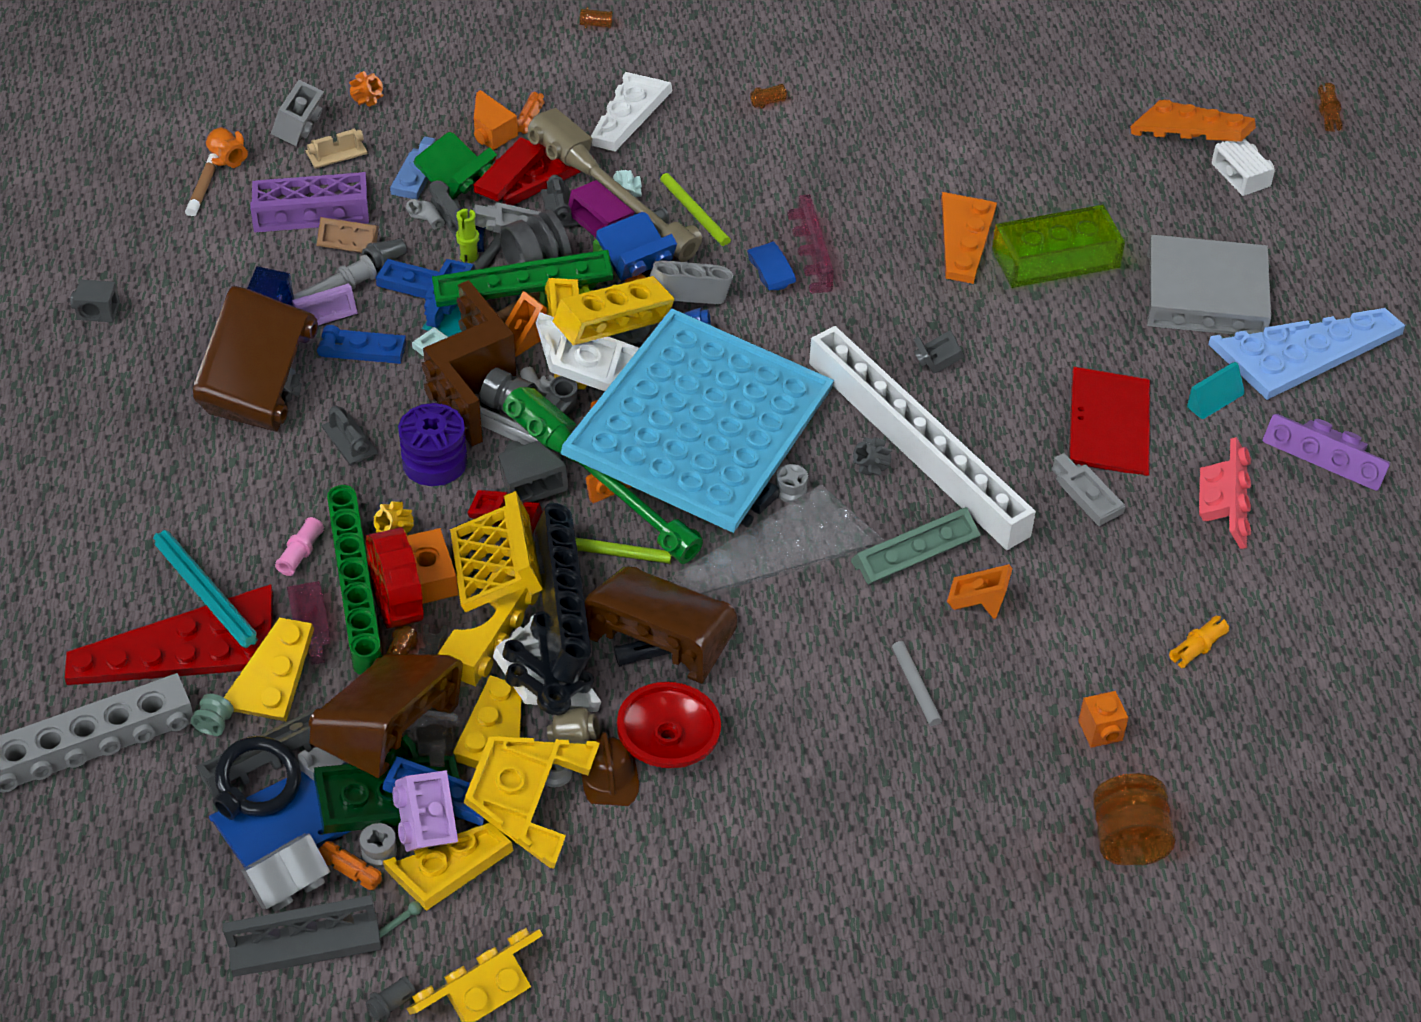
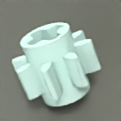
(629, 182)

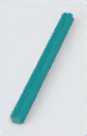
(205, 589)

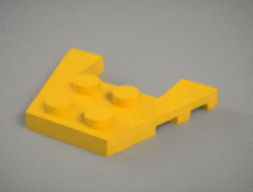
(511, 784)

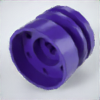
(433, 444)

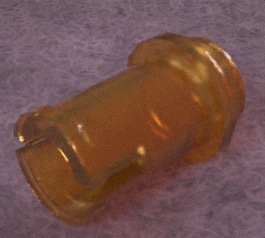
(595, 18)
(769, 95)
(404, 639)

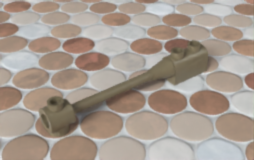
(572, 145)

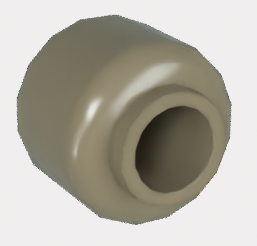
(575, 725)

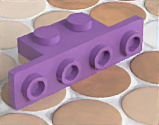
(1327, 448)

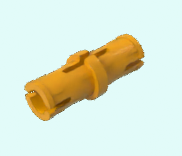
(1199, 641)

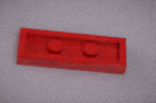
(508, 169)

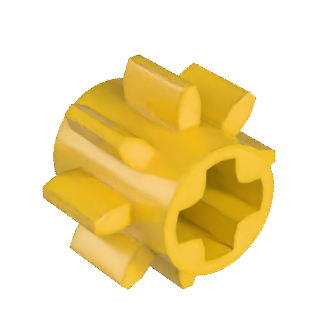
(392, 517)

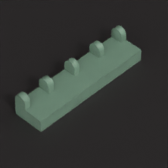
(916, 546)

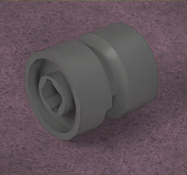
(498, 386)

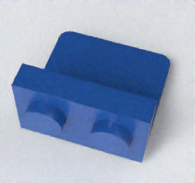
(635, 245)

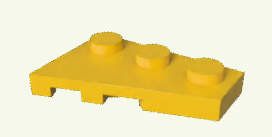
(493, 715)
(444, 869)

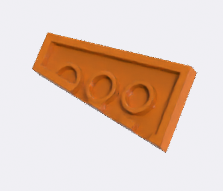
(1192, 122)
(965, 234)

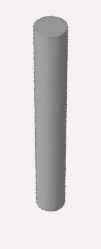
(916, 683)

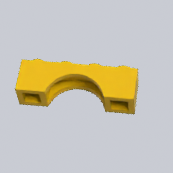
(477, 645)

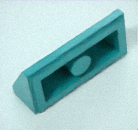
(1216, 391)

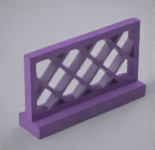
(302, 212)

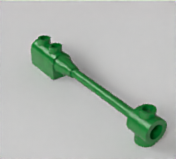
(553, 428)

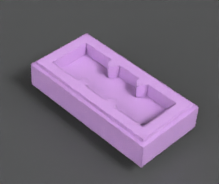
(329, 304)

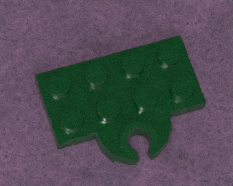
(355, 799)

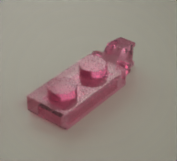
(309, 607)

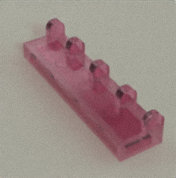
(815, 247)

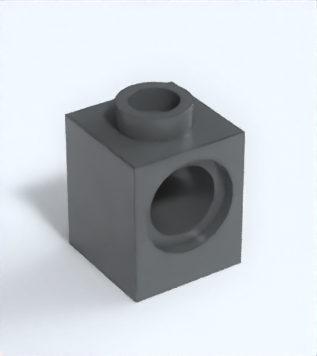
(95, 300)

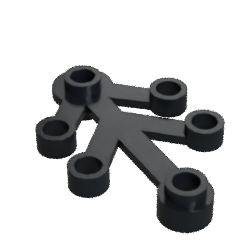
(551, 695)

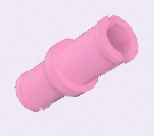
(299, 546)

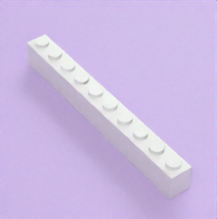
(922, 438)

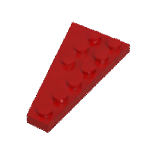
(180, 644)

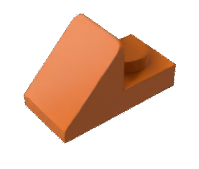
(981, 587)

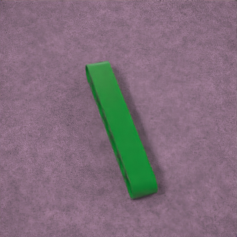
(354, 578)

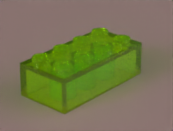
(1057, 246)

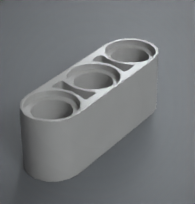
(694, 281)

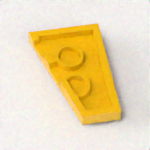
(273, 672)

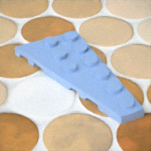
(1300, 350)

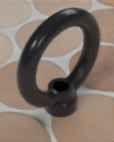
(232, 801)

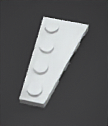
(629, 109)

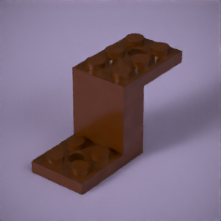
(462, 361)

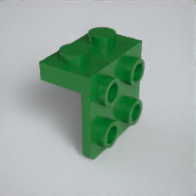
(454, 164)

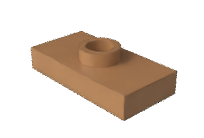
(345, 234)

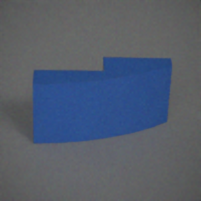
(771, 266)

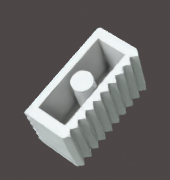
(1243, 166)

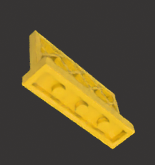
(518, 546)

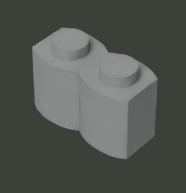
(285, 872)

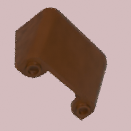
(251, 358)
(662, 615)
(382, 704)

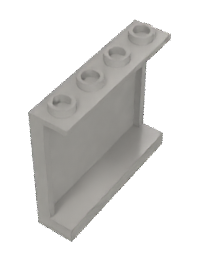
(1208, 285)

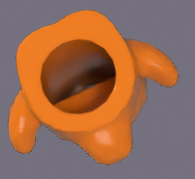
(226, 147)

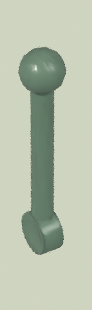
(413, 909)

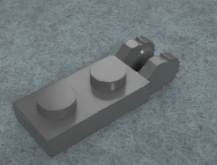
(445, 205)

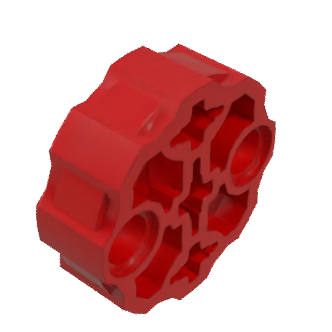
(394, 577)

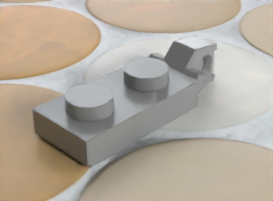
(500, 214)
(1087, 490)

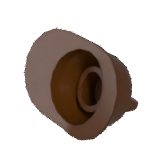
(612, 775)

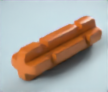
(529, 111)
(350, 865)

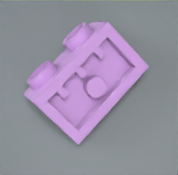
(425, 810)

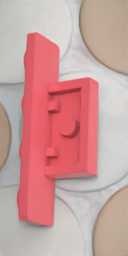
(1225, 492)

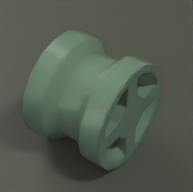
(212, 714)

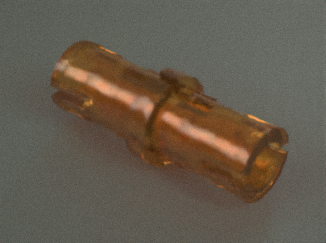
(1330, 107)

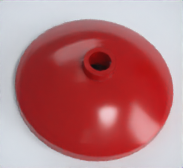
(671, 712)

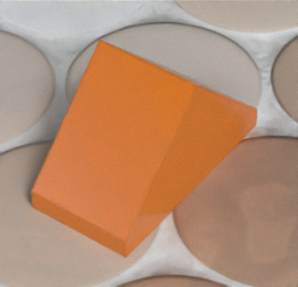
(523, 322)

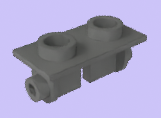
(557, 199)
(348, 436)

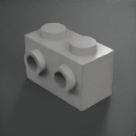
(297, 113)

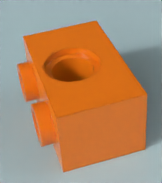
(433, 565)

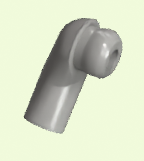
(425, 211)
(542, 384)

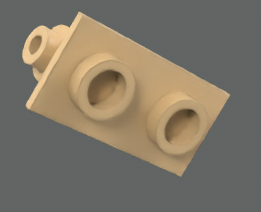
(326, 152)

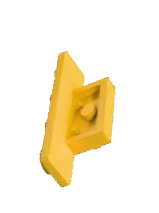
(484, 986)

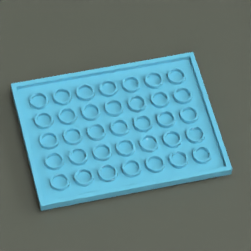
(699, 419)

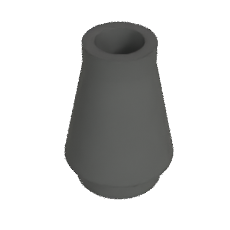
(381, 251)

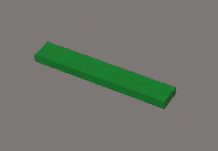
(525, 276)

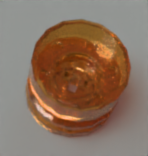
(1133, 819)

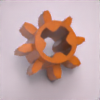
(366, 89)

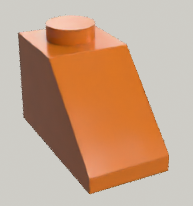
(493, 122)

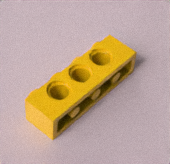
(612, 310)

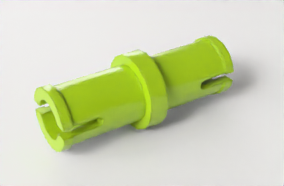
(467, 235)

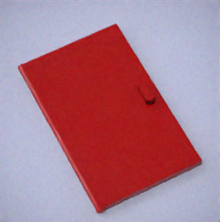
(1110, 421)

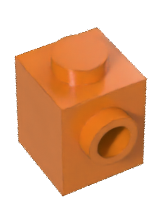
(1103, 719)

